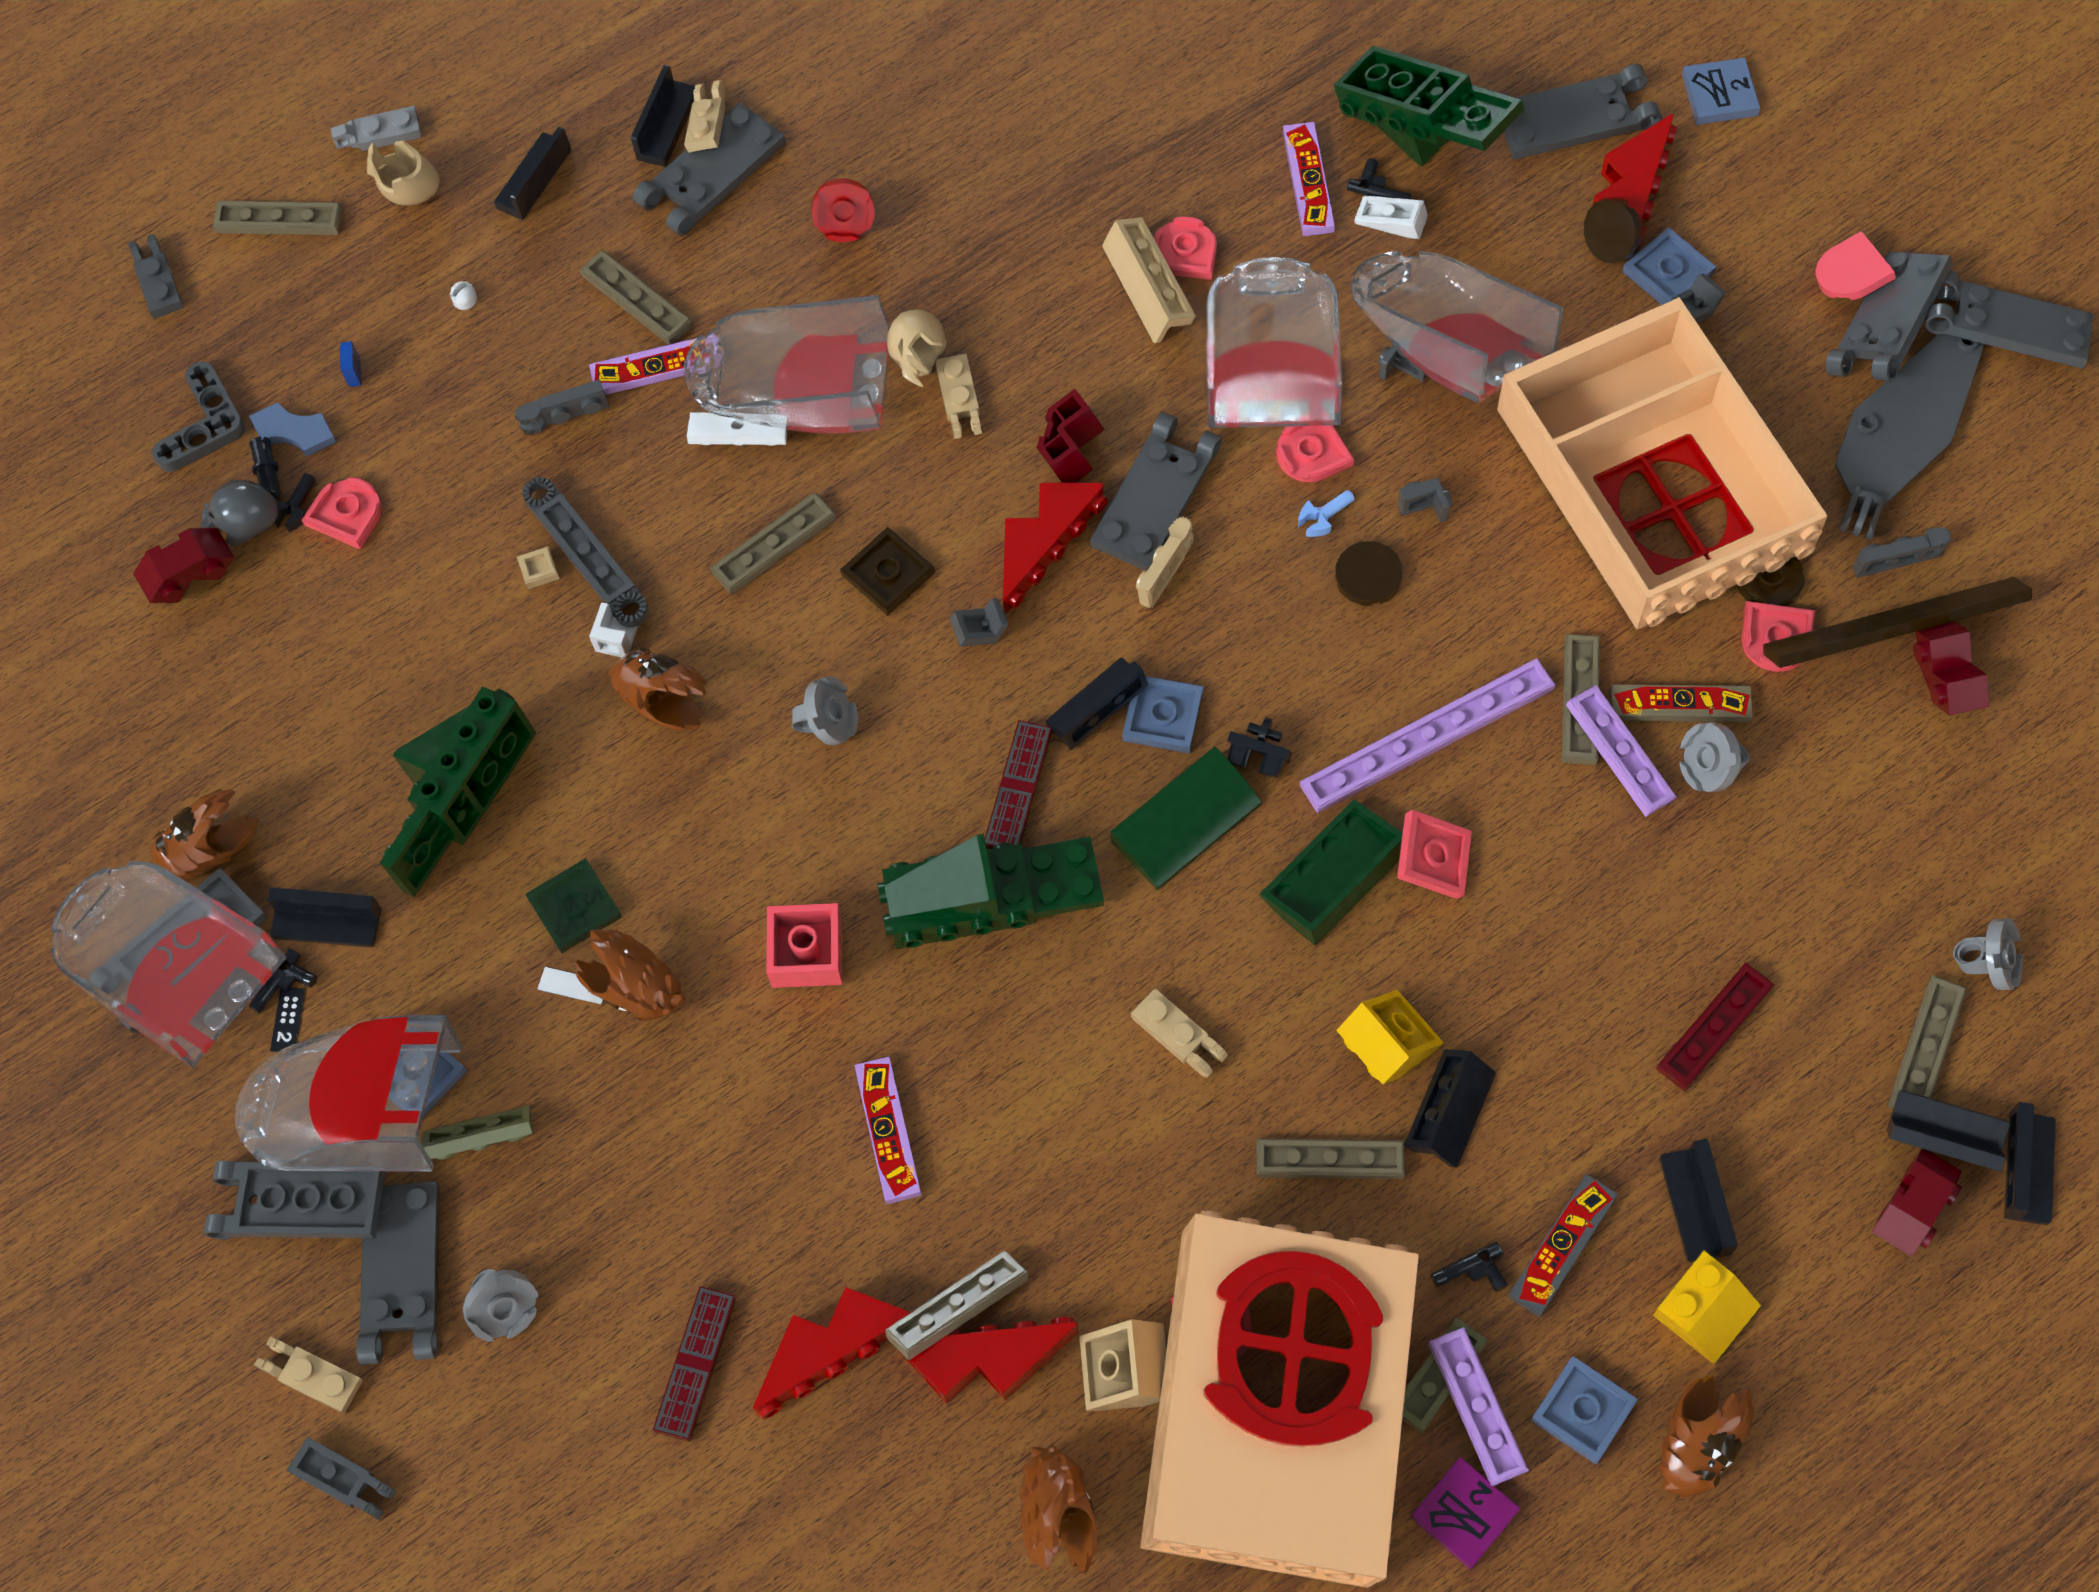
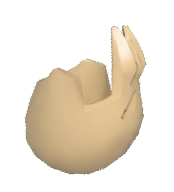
(403, 175)
(915, 343)

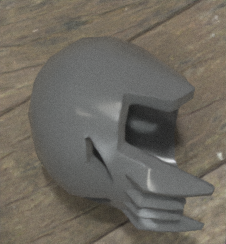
(240, 510)

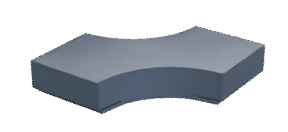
(305, 432)

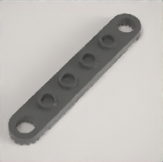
(585, 551)

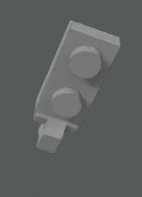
(380, 129)

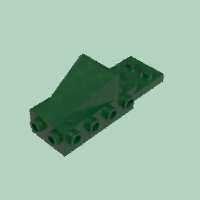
(1423, 103)
(446, 764)
(986, 889)

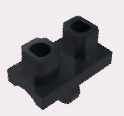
(1273, 756)

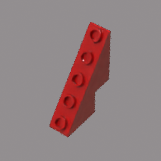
(1634, 167)
(1036, 542)
(817, 1352)
(1001, 1356)

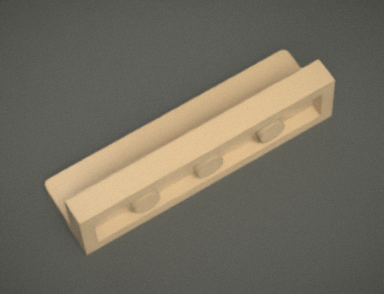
(1147, 277)

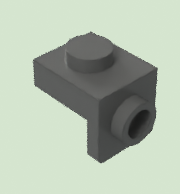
(1702, 298)
(1393, 358)
(1424, 495)
(979, 625)

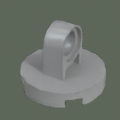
(826, 712)
(1712, 757)
(1997, 954)
(500, 1304)

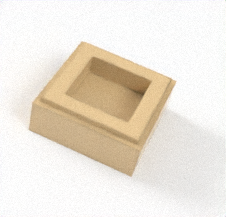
(537, 567)

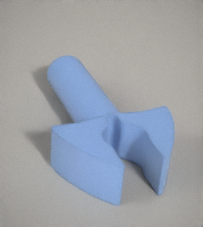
(1322, 513)

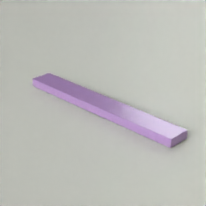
(1427, 735)

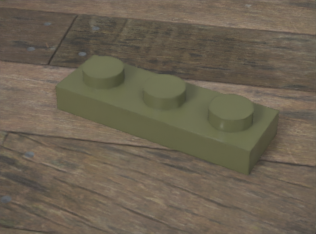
(478, 1133)
(1428, 1389)

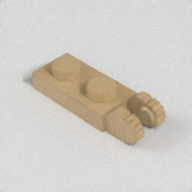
(706, 118)
(958, 392)
(1165, 562)
(1176, 1032)
(312, 1376)

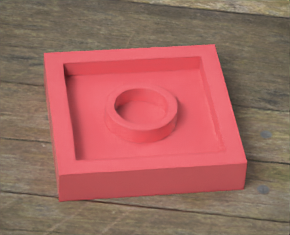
(1434, 854)

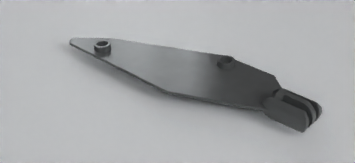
(1904, 426)

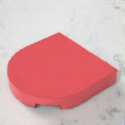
(1188, 247)
(1852, 269)
(1312, 452)
(345, 511)
(1770, 623)

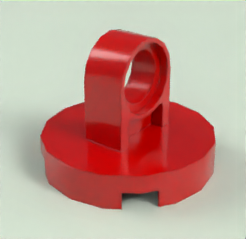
(842, 210)

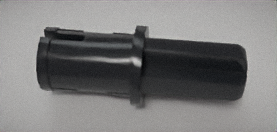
(264, 465)

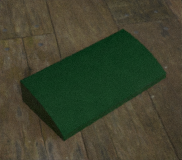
(1185, 818)
(1334, 871)

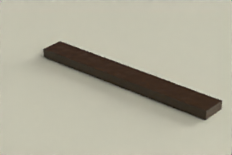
(1897, 622)

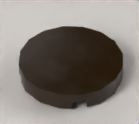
(1612, 230)
(1368, 573)
(1777, 587)

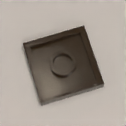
(887, 571)

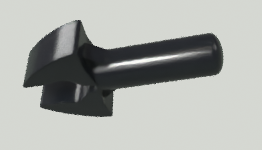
(294, 504)

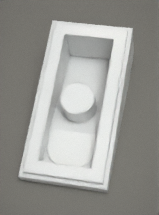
(1393, 215)

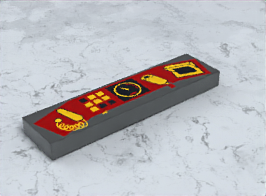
(1562, 1245)

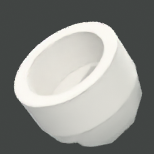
(463, 295)

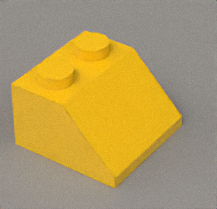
(1389, 1036)
(1707, 1307)

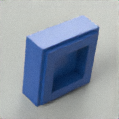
(350, 364)

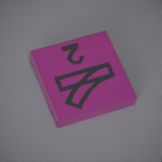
(1465, 1513)

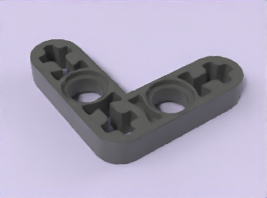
(215, 418)

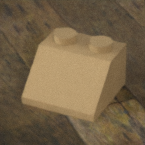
(1123, 1365)

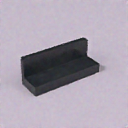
(662, 119)
(533, 174)
(1097, 702)
(324, 917)
(1451, 1106)
(1948, 1129)
(2029, 1166)
(1698, 1202)

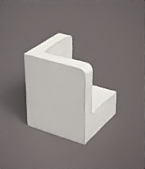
(609, 635)

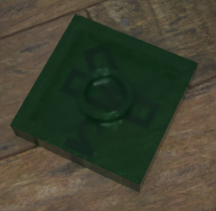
(573, 905)

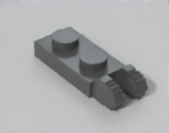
(156, 279)
(561, 407)
(1901, 552)
(337, 1476)

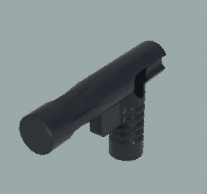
(1374, 183)
(284, 979)
(1474, 1267)

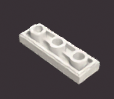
(716, 429)

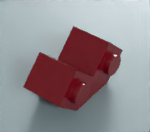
(1068, 429)
(169, 571)
(1948, 669)
(1918, 1202)

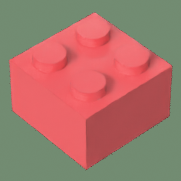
(804, 945)

